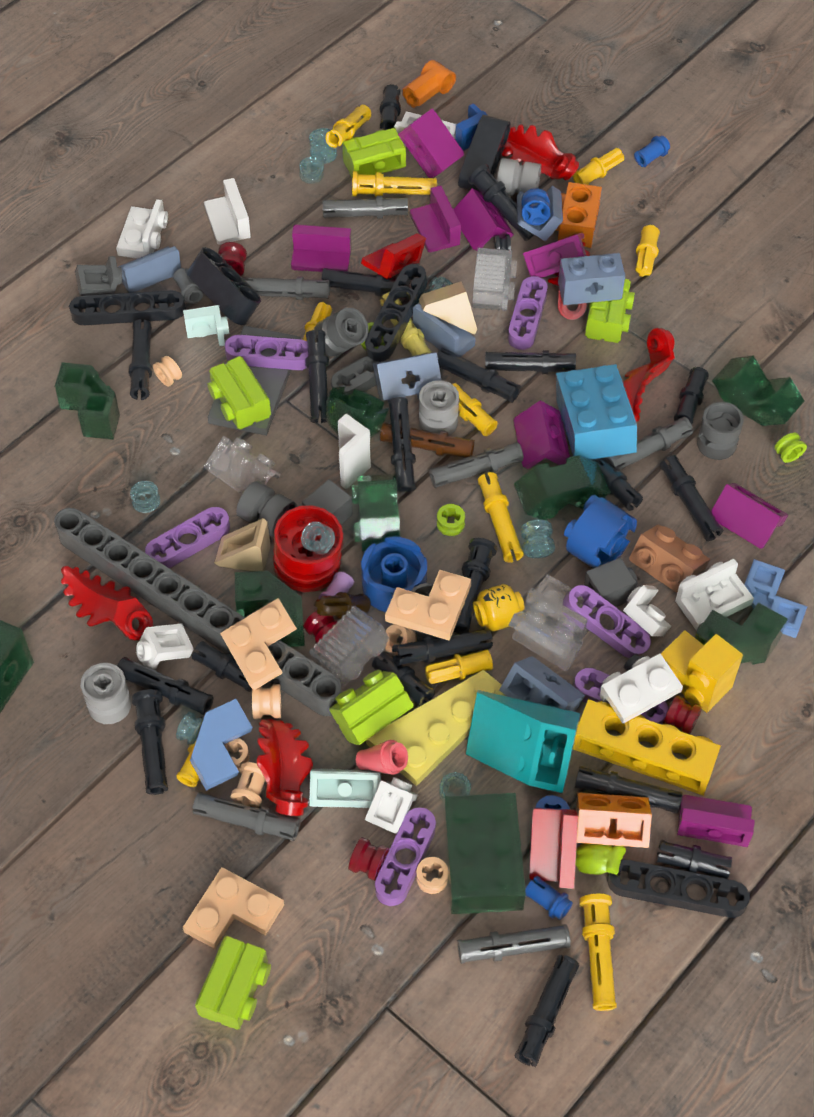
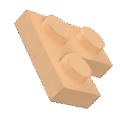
(432, 613)
(250, 640)
(230, 899)

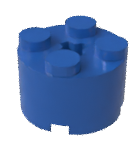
(599, 532)
(391, 565)

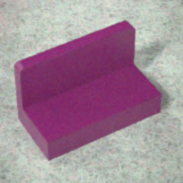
(431, 144)
(480, 220)
(437, 222)
(321, 248)
(546, 259)
(541, 435)
(747, 514)
(715, 820)

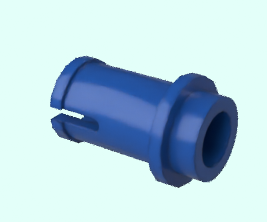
(657, 147)
(549, 898)

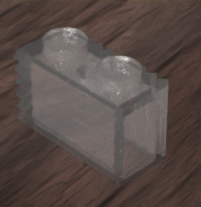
(492, 279)
(350, 645)

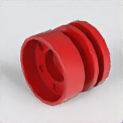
(298, 566)

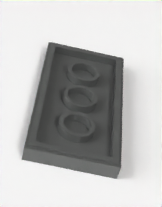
(271, 380)

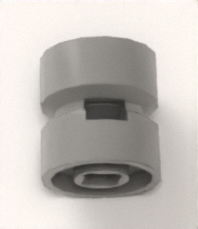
(518, 177)
(438, 407)
(106, 693)

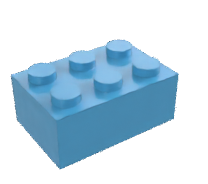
(596, 412)

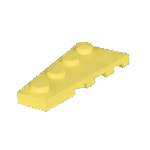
(436, 726)

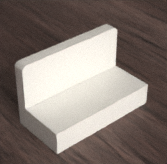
(228, 215)
(353, 450)

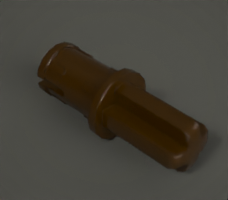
(341, 603)

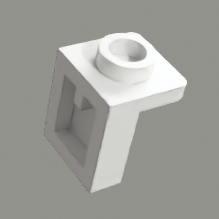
(650, 616)
(163, 644)
(391, 804)

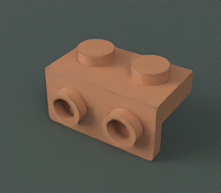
(667, 556)

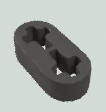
(355, 376)

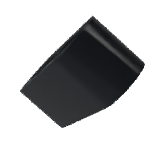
(485, 148)
(224, 286)

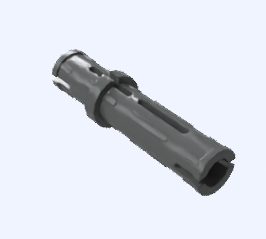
(365, 207)
(297, 287)
(659, 439)
(477, 464)
(253, 818)
(470, 950)

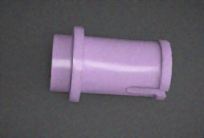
(341, 583)

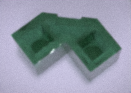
(82, 390)
(757, 397)
(548, 489)
(376, 508)
(260, 588)
(753, 639)

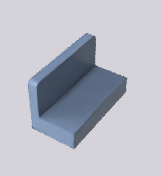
(546, 229)
(150, 269)
(442, 333)

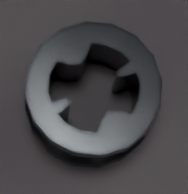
(502, 243)

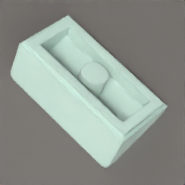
(343, 787)

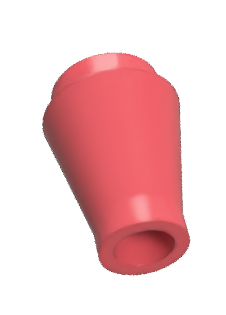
(385, 758)

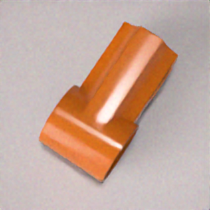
(432, 80)

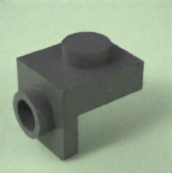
(98, 278)

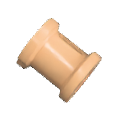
(249, 785)

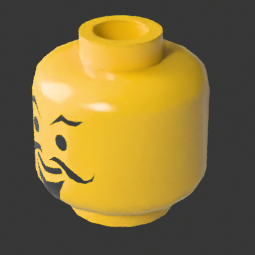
(497, 606)

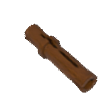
(462, 447)

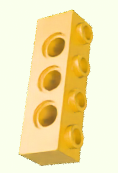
(656, 762)

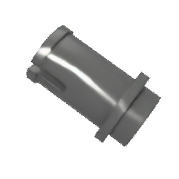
(189, 290)

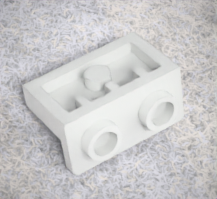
(142, 231)

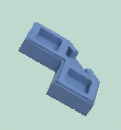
(763, 585)
(209, 753)

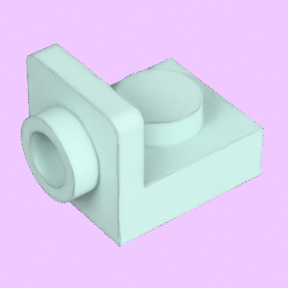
(206, 322)

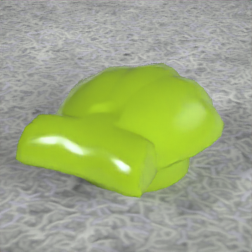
(599, 858)

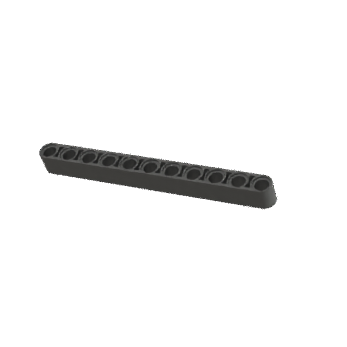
(186, 597)

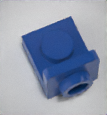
(466, 129)

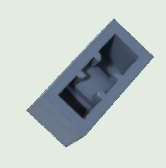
(591, 279)
(389, 375)
(538, 684)

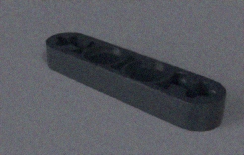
(391, 310)
(127, 312)
(677, 894)

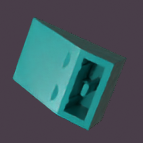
(523, 739)

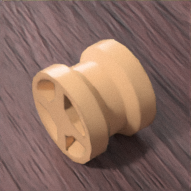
(267, 702)

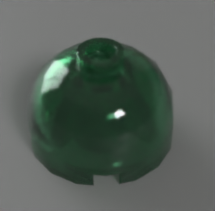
(360, 406)

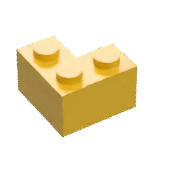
(703, 670)

